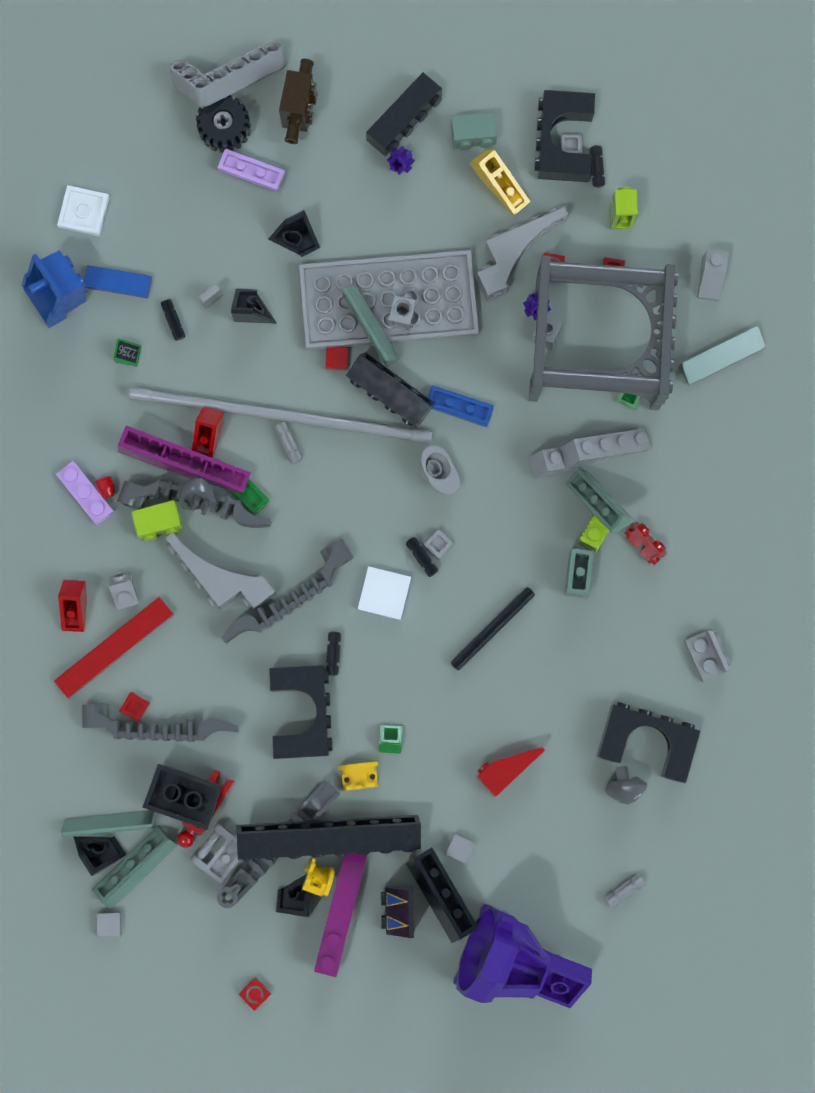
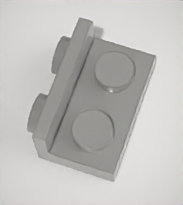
(707, 655)

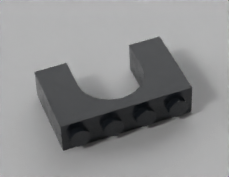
(553, 162)
(680, 739)
(315, 740)

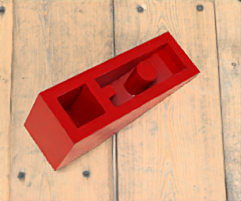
(503, 771)

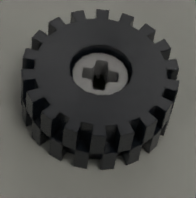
(230, 135)

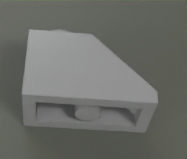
(712, 274)

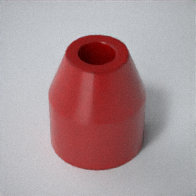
(105, 487)

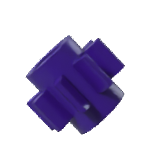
(400, 160)
(531, 306)

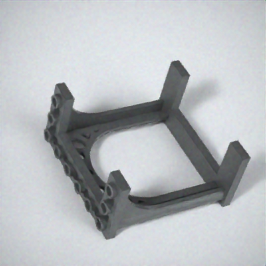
(651, 386)

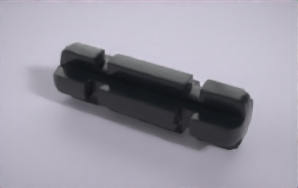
(597, 166)
(173, 320)
(422, 557)
(333, 653)

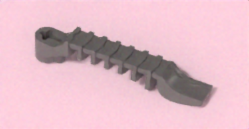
(135, 496)
(334, 555)
(98, 716)
(249, 875)

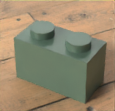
(474, 130)
(579, 573)

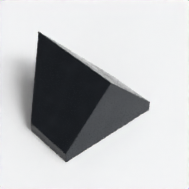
(296, 235)
(250, 308)
(98, 852)
(294, 900)

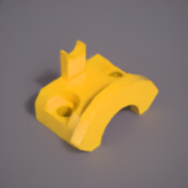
(359, 775)
(318, 878)

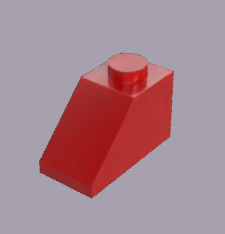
(207, 431)
(72, 605)

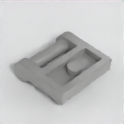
(223, 860)

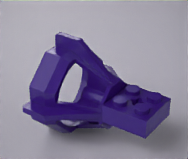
(509, 962)

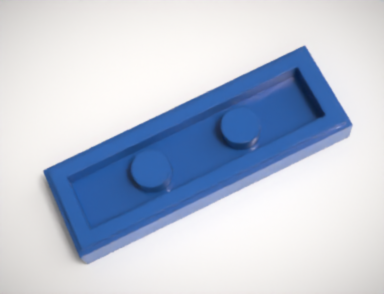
(117, 281)
(460, 406)

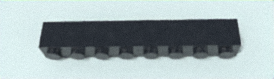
(328, 837)

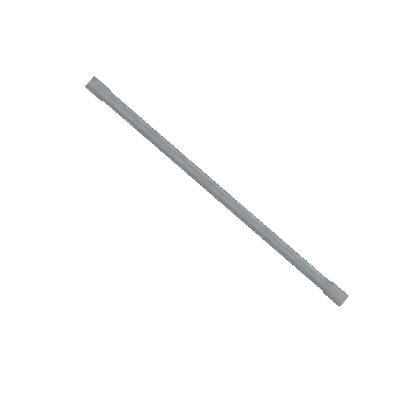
(149, 395)

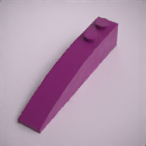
(181, 460)
(340, 914)

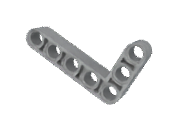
(228, 78)

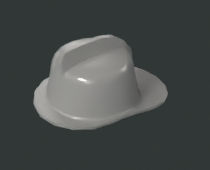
(438, 470)

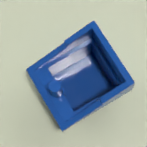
(54, 287)

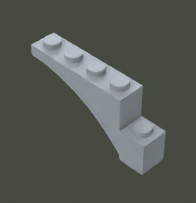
(509, 247)
(588, 451)
(219, 583)

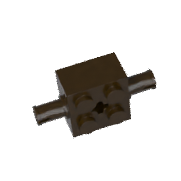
(297, 101)

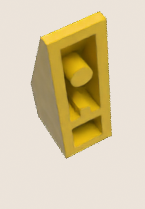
(499, 180)

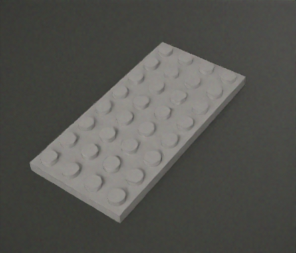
(437, 281)

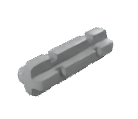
(288, 442)
(625, 891)

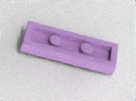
(251, 170)
(85, 493)

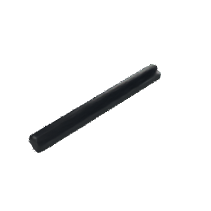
(492, 629)

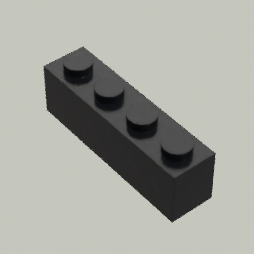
(404, 114)
(389, 389)
(442, 895)

